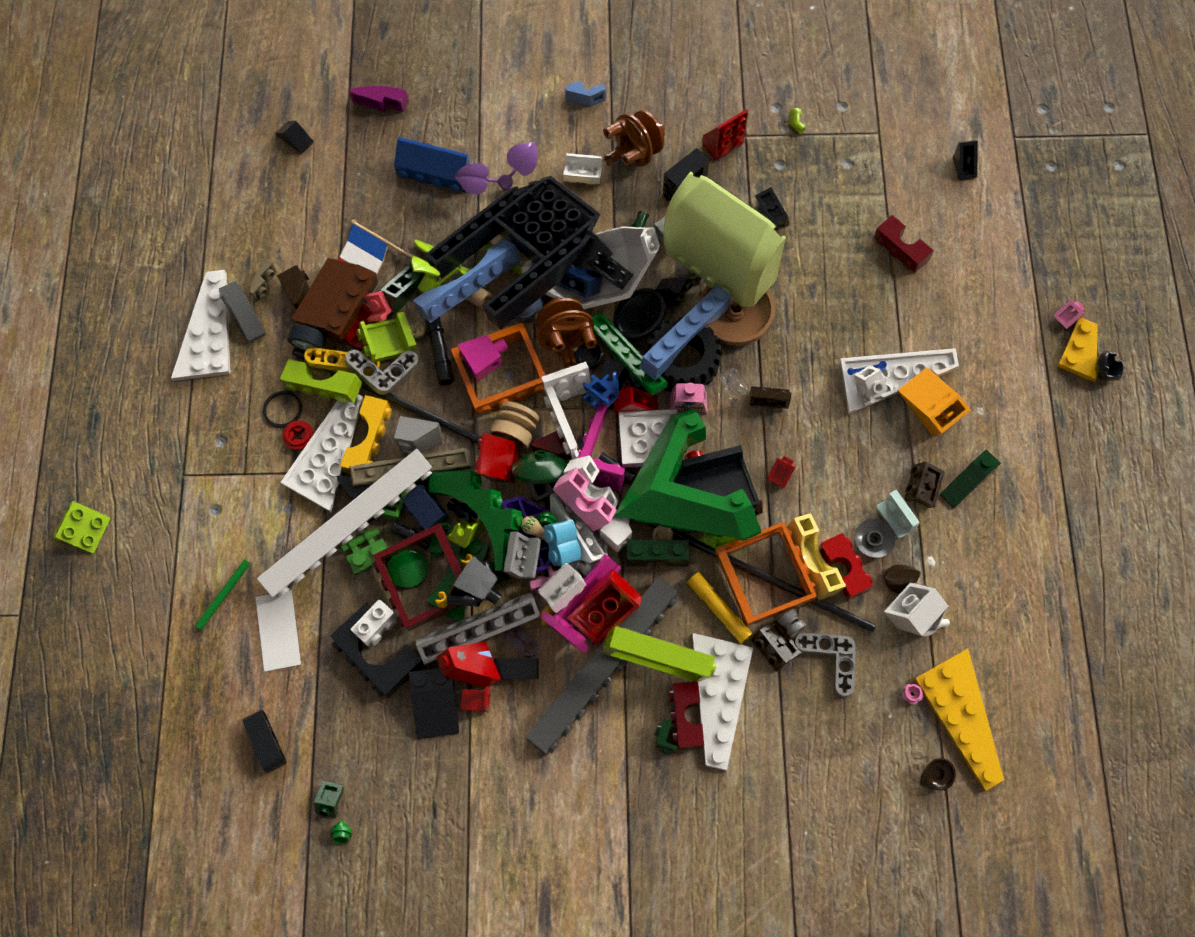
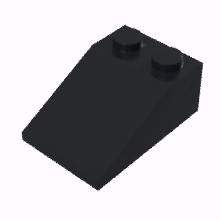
(433, 703)

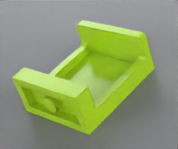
(386, 338)

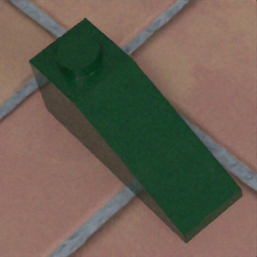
(401, 288)
(970, 478)

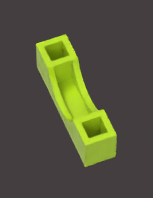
(341, 386)

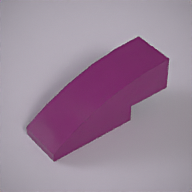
(380, 97)

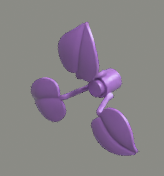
(520, 157)

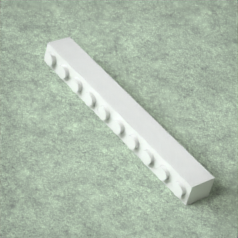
(344, 523)

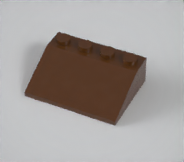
(336, 298)

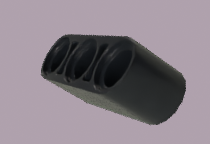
(264, 741)

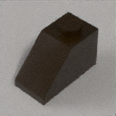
(294, 284)

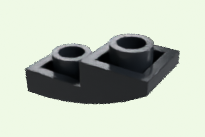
(517, 668)

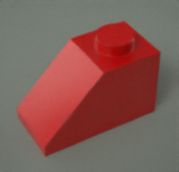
(635, 400)

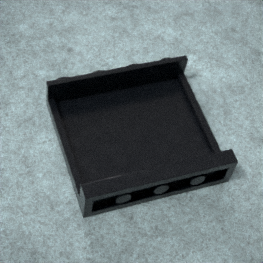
(719, 474)

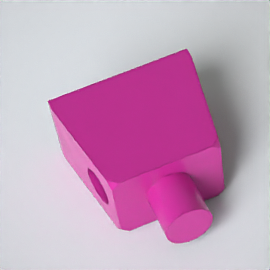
(482, 355)

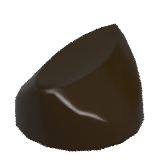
(899, 576)
(938, 774)

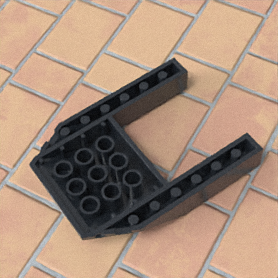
(543, 224)

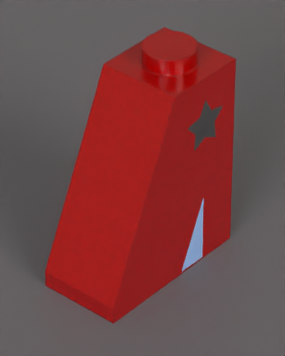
(469, 664)

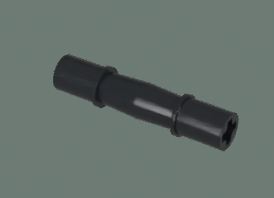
(439, 351)

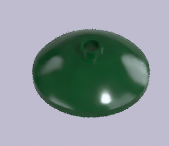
(539, 467)

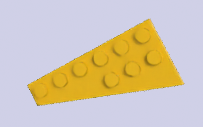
(958, 704)

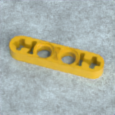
(340, 365)

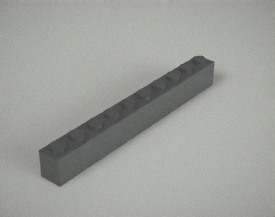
(598, 672)

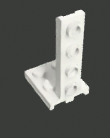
(561, 387)

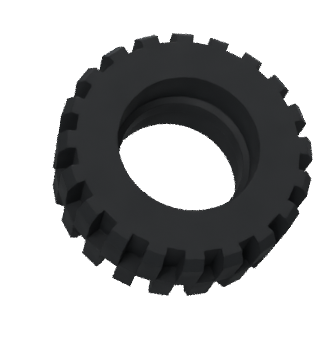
(701, 372)

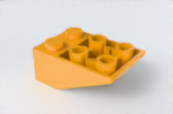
(933, 402)

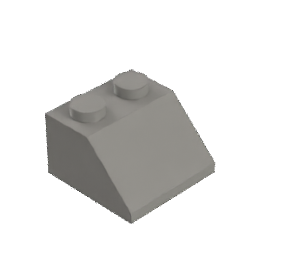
(417, 434)

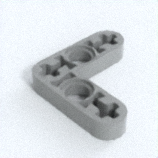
(381, 376)
(840, 656)

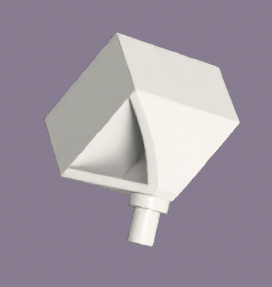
(918, 610)

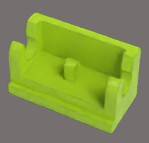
(466, 533)

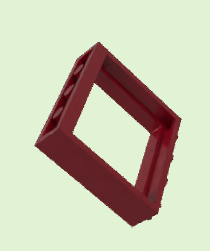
(419, 620)

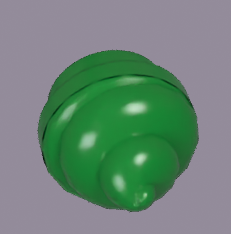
(546, 518)
(341, 833)

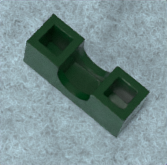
(667, 551)

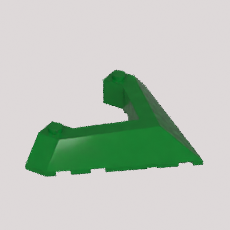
(676, 506)

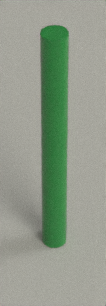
(222, 594)

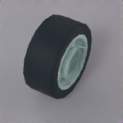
(306, 337)

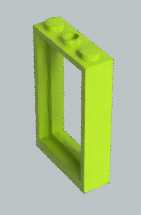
(658, 655)

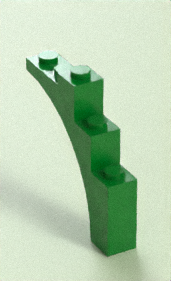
(486, 503)

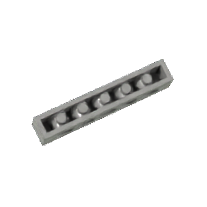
(478, 626)

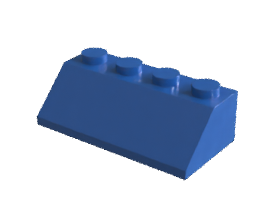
(429, 163)

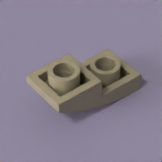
(259, 284)

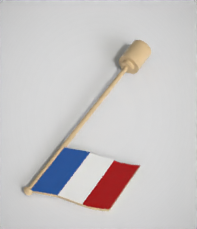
(370, 250)

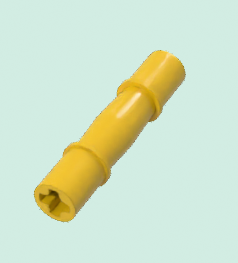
(719, 608)

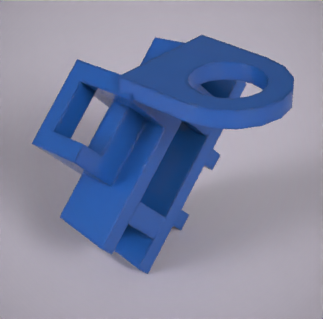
(597, 394)

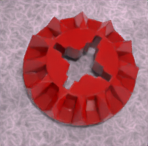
(299, 427)

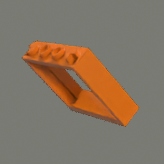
(515, 394)
(793, 552)

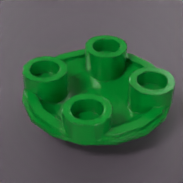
(408, 568)

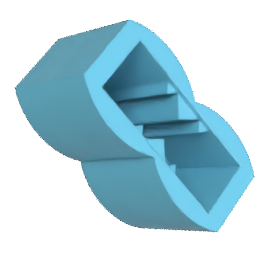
(562, 542)

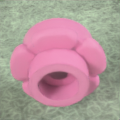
(918, 694)

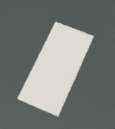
(278, 631)

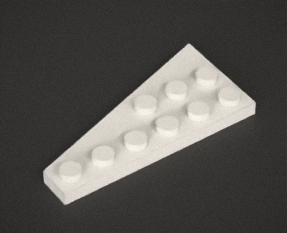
(721, 696)

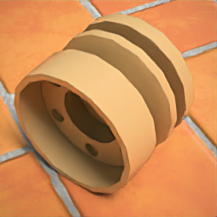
(515, 424)

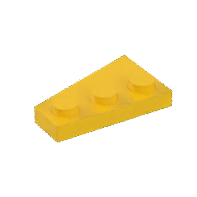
(1081, 350)

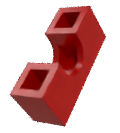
(840, 550)

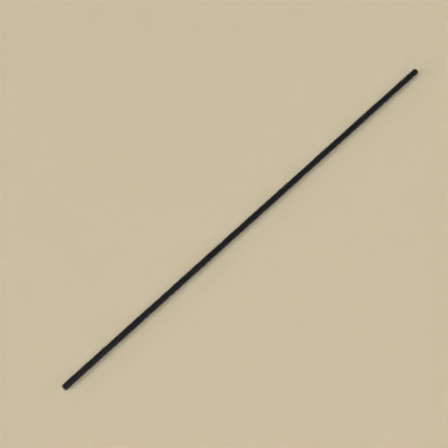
(676, 534)

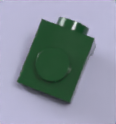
(662, 733)

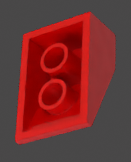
(605, 606)

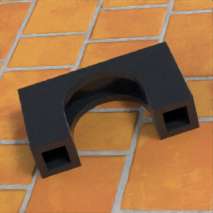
(386, 677)

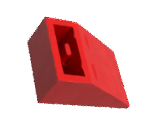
(726, 136)
(496, 458)

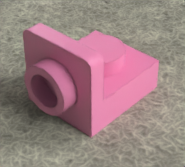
(1069, 314)
(540, 580)

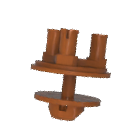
(636, 138)
(564, 327)

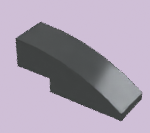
(241, 311)

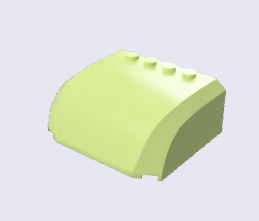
(722, 240)

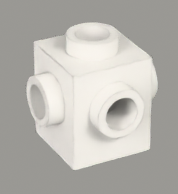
(870, 382)

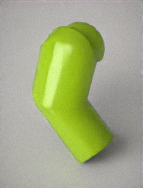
(794, 120)

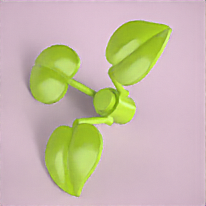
(430, 278)

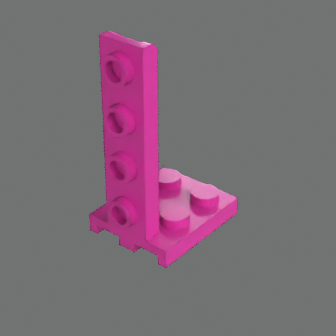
(609, 474)
(561, 623)

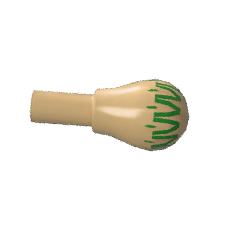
(531, 526)

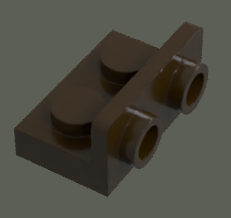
(770, 397)
(924, 484)
(775, 645)

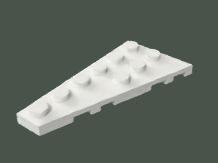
(206, 341)
(899, 370)
(319, 463)

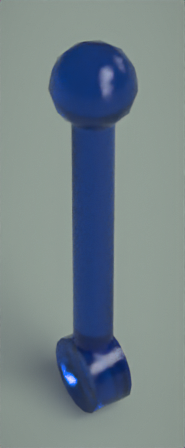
(882, 365)

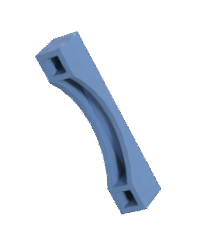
(441, 299)
(668, 347)

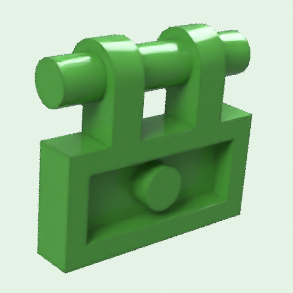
(363, 559)

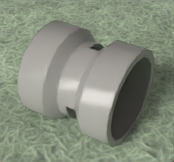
(792, 623)

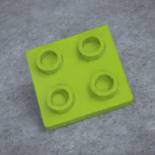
(81, 527)

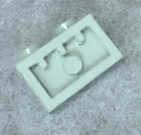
(897, 514)

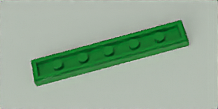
(625, 353)

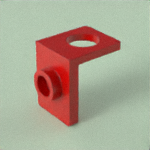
(476, 700)

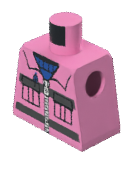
(689, 396)

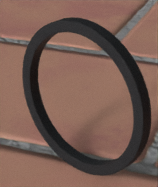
(274, 395)

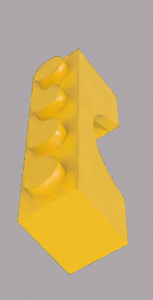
(374, 413)

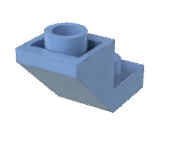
(578, 94)

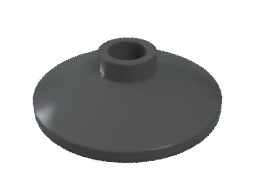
(881, 532)

